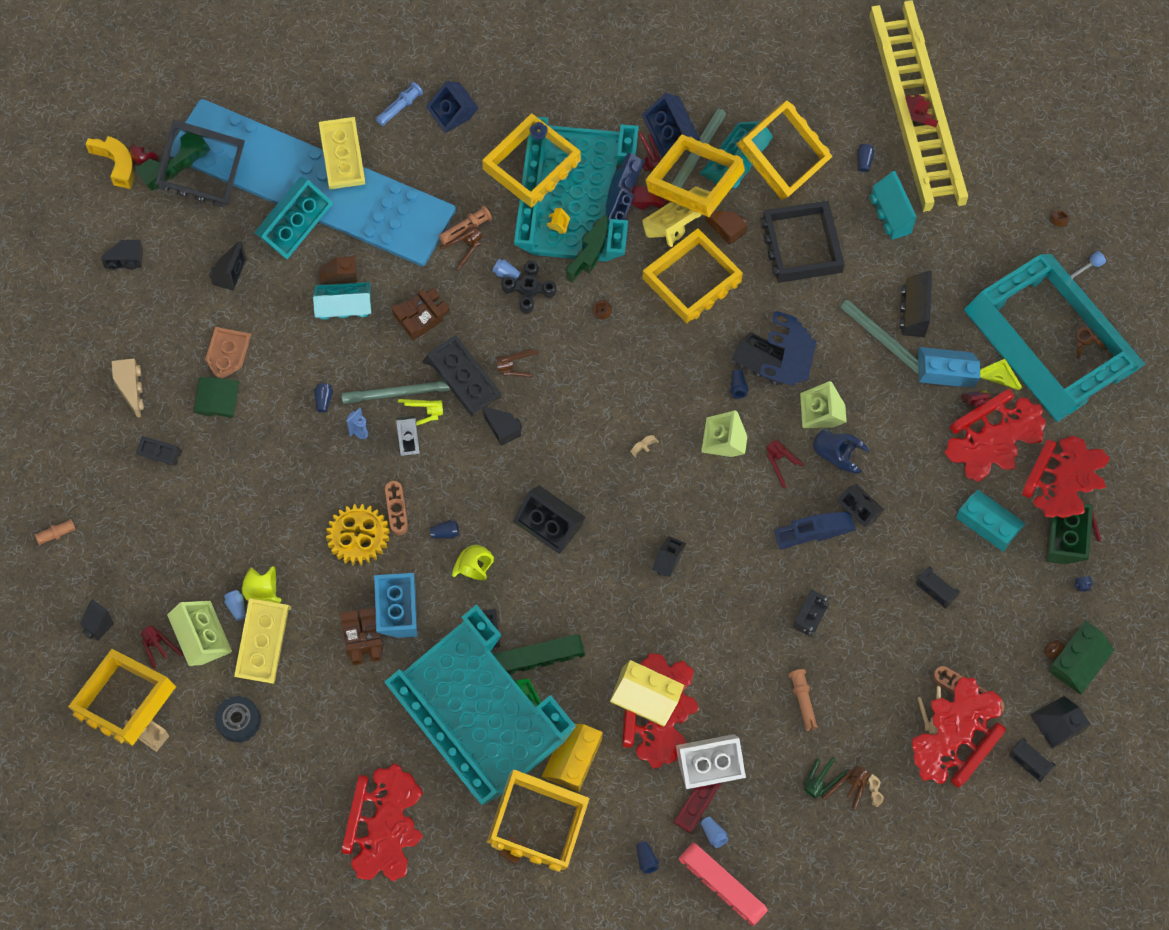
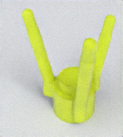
(433, 407)

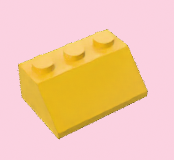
(572, 760)

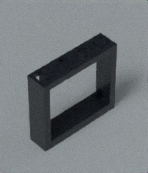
(208, 134)
(807, 271)

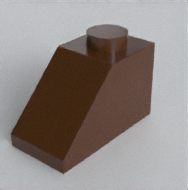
(727, 225)
(339, 271)

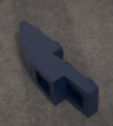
(621, 186)
(814, 527)

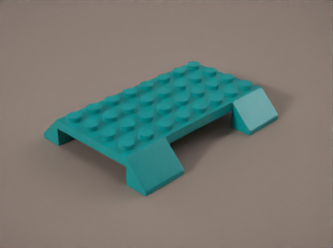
(580, 194)
(478, 710)

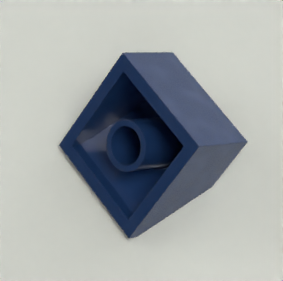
(452, 106)

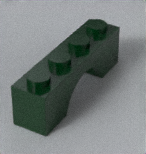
(191, 149)

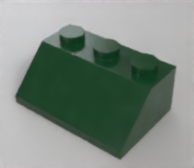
(1070, 537)
(1082, 657)

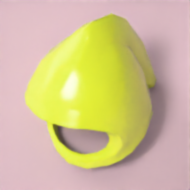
(468, 562)
(260, 586)

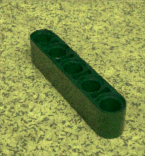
(541, 654)

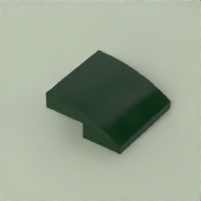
(216, 396)

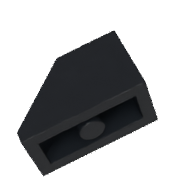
(502, 425)
(668, 556)
(95, 621)

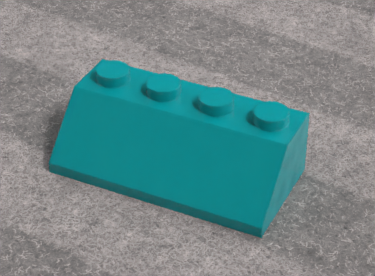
(715, 171)
(293, 217)

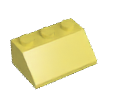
(646, 693)

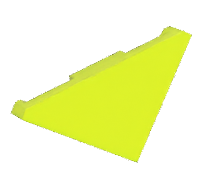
(1000, 373)

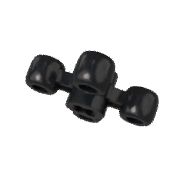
(531, 270)

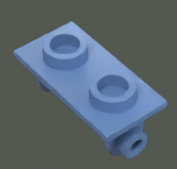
(357, 424)

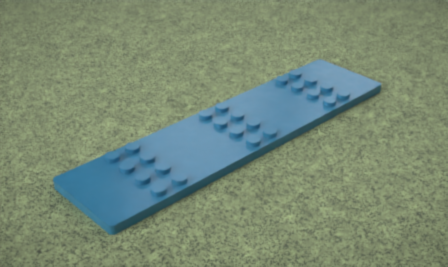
(271, 162)

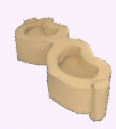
(643, 444)
(877, 797)

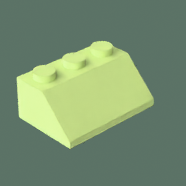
(199, 632)

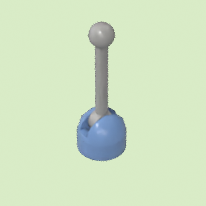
(1096, 259)

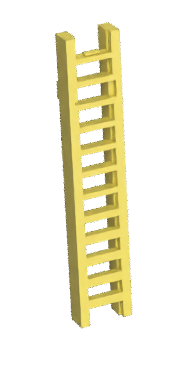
(936, 109)

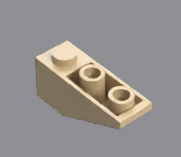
(126, 379)

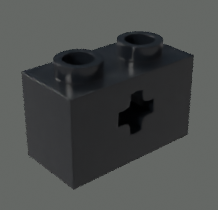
(860, 505)

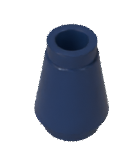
(865, 156)
(738, 385)
(323, 395)
(445, 530)
(647, 860)

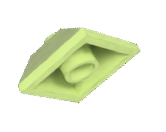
(822, 407)
(724, 435)

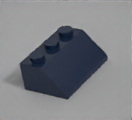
(668, 121)

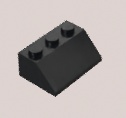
(916, 304)
(755, 351)
(548, 519)

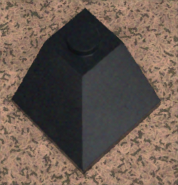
(229, 267)
(1060, 721)

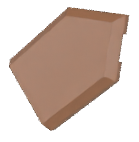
(227, 351)

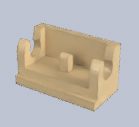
(153, 735)

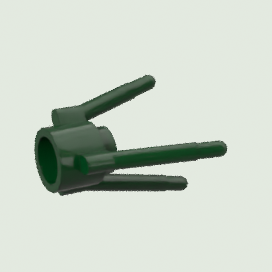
(814, 785)

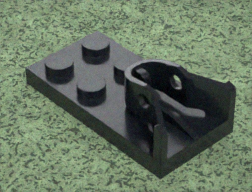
(462, 375)

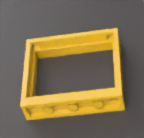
(511, 142)
(762, 164)
(688, 199)
(675, 254)
(143, 715)
(550, 790)

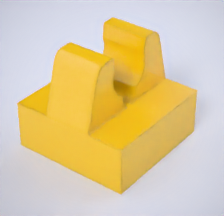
(559, 221)

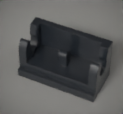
(158, 451)
(937, 588)
(811, 613)
(1031, 760)

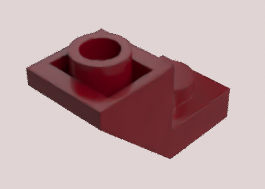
(918, 110)
(644, 198)

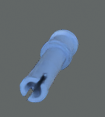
(405, 99)

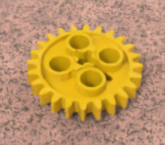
(354, 550)

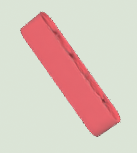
(725, 884)

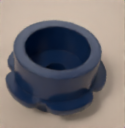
(538, 135)
(1083, 583)

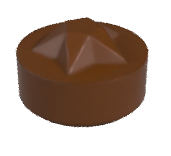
(1059, 218)
(602, 309)
(1053, 649)

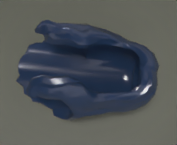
(836, 450)

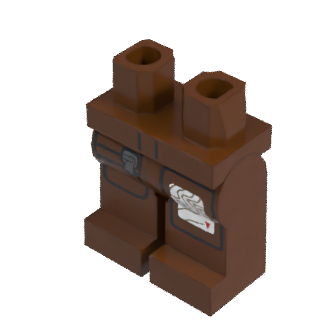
(420, 313)
(359, 641)

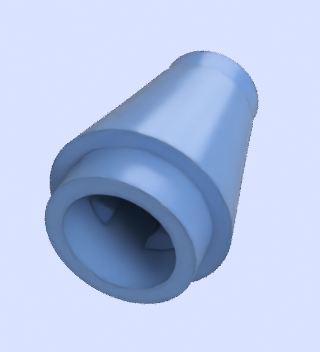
(505, 269)
(235, 604)
(714, 833)

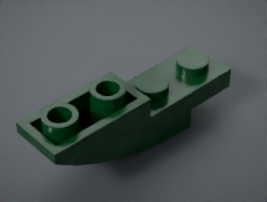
(592, 247)

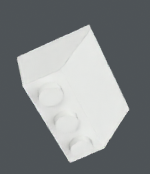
(711, 761)

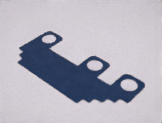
(797, 353)

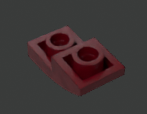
(977, 398)

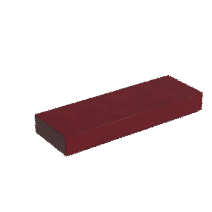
(695, 806)

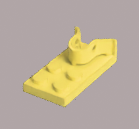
(342, 153)
(671, 219)
(261, 640)

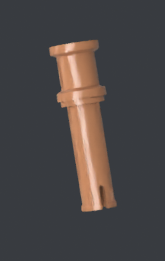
(472, 220)
(802, 691)

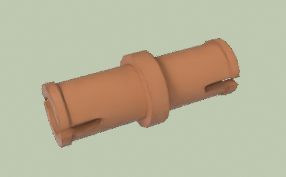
(55, 532)

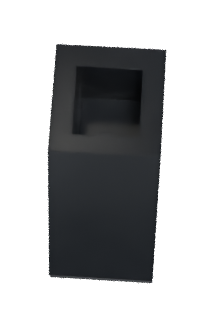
(124, 255)

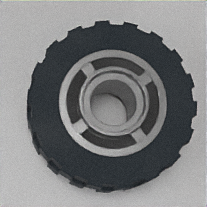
(237, 707)

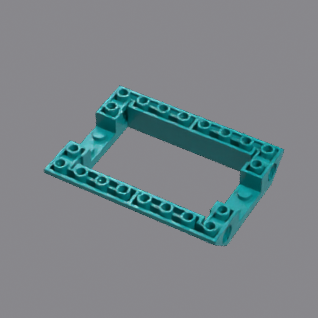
(1038, 379)

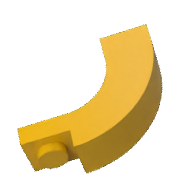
(124, 170)

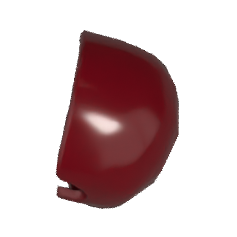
(138, 155)

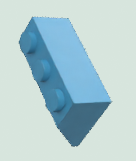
(948, 367)
(396, 605)

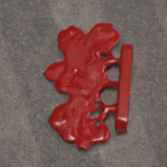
(997, 441)
(1071, 476)
(956, 726)
(666, 738)
(388, 828)

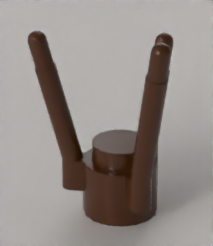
(470, 237)
(1085, 338)
(505, 363)
(857, 779)

